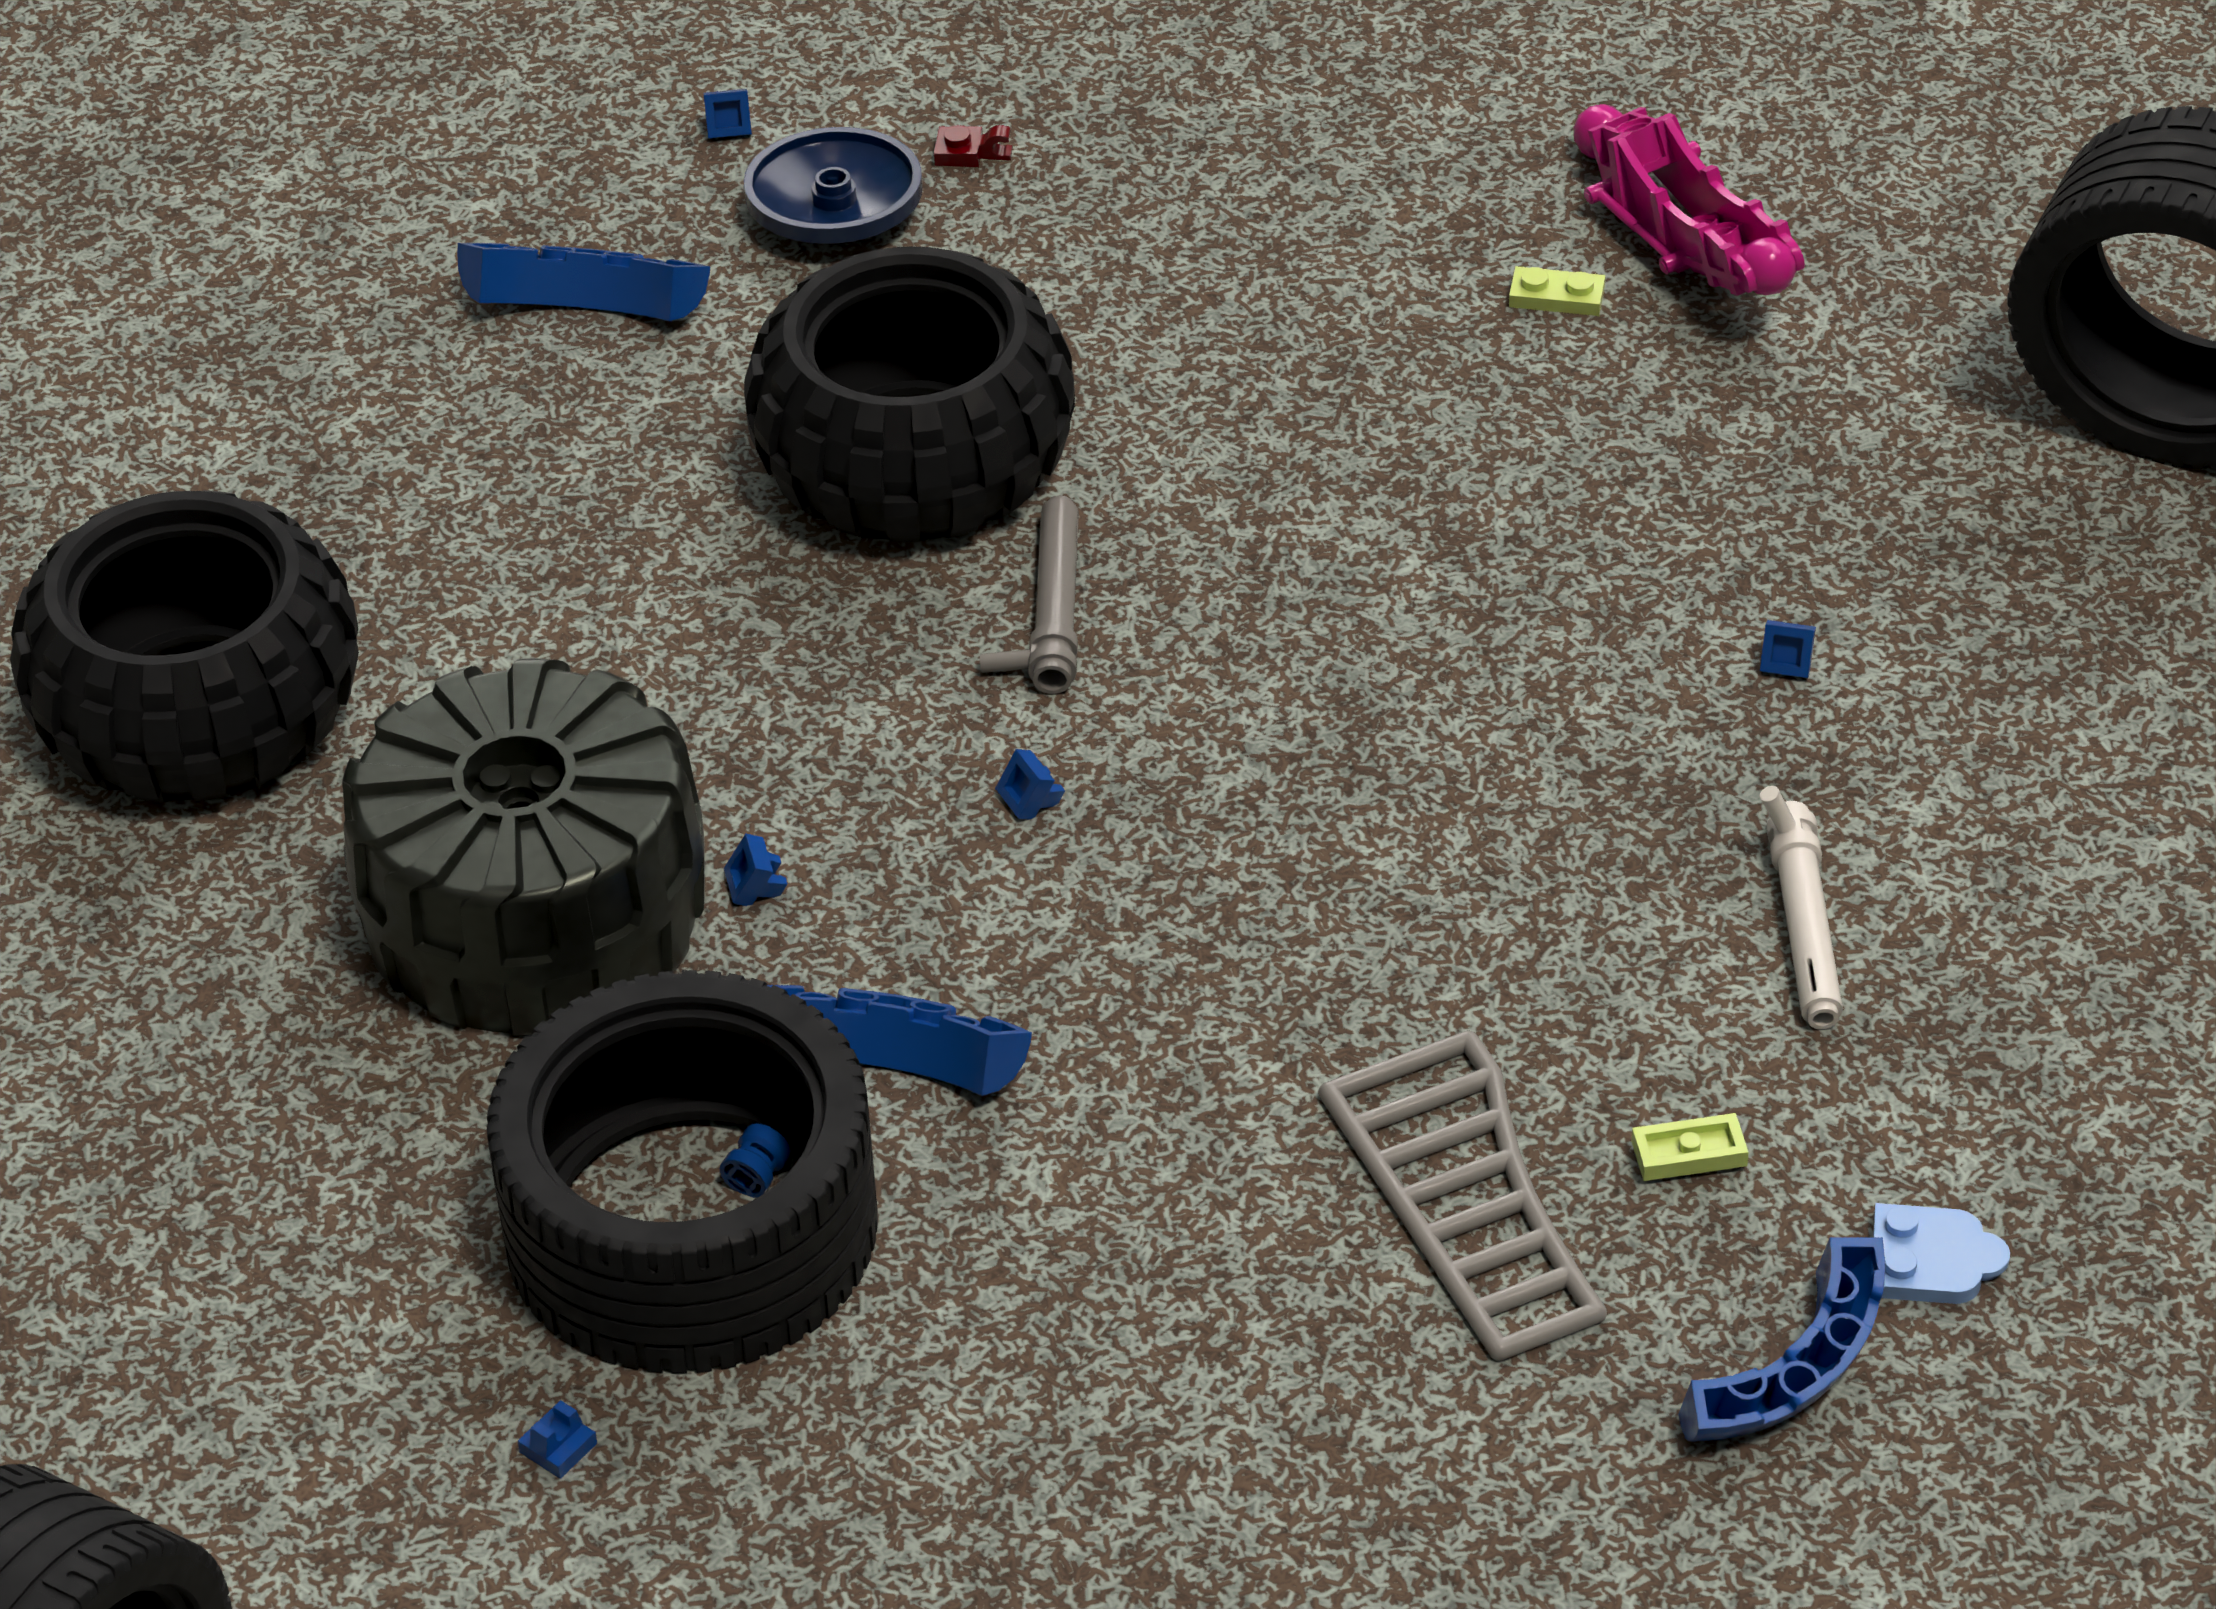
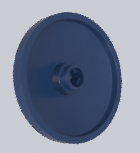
(833, 185)

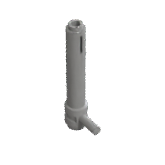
(1053, 642)

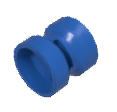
(752, 1165)

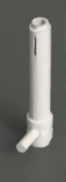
(1797, 858)

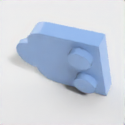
(1936, 1253)

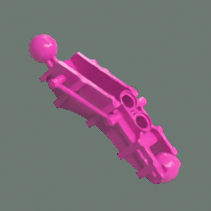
(1726, 237)

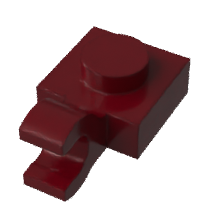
(967, 145)

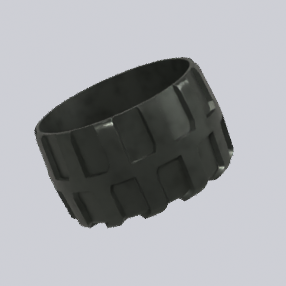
(523, 843)

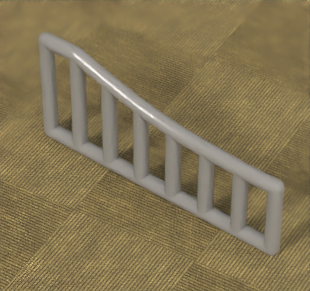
(1508, 1159)

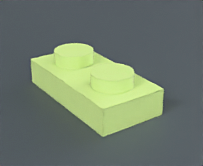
(1557, 291)
(1689, 1147)

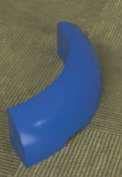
(581, 279)
(924, 1037)
(1848, 1301)

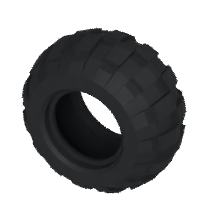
(909, 394)
(172, 579)

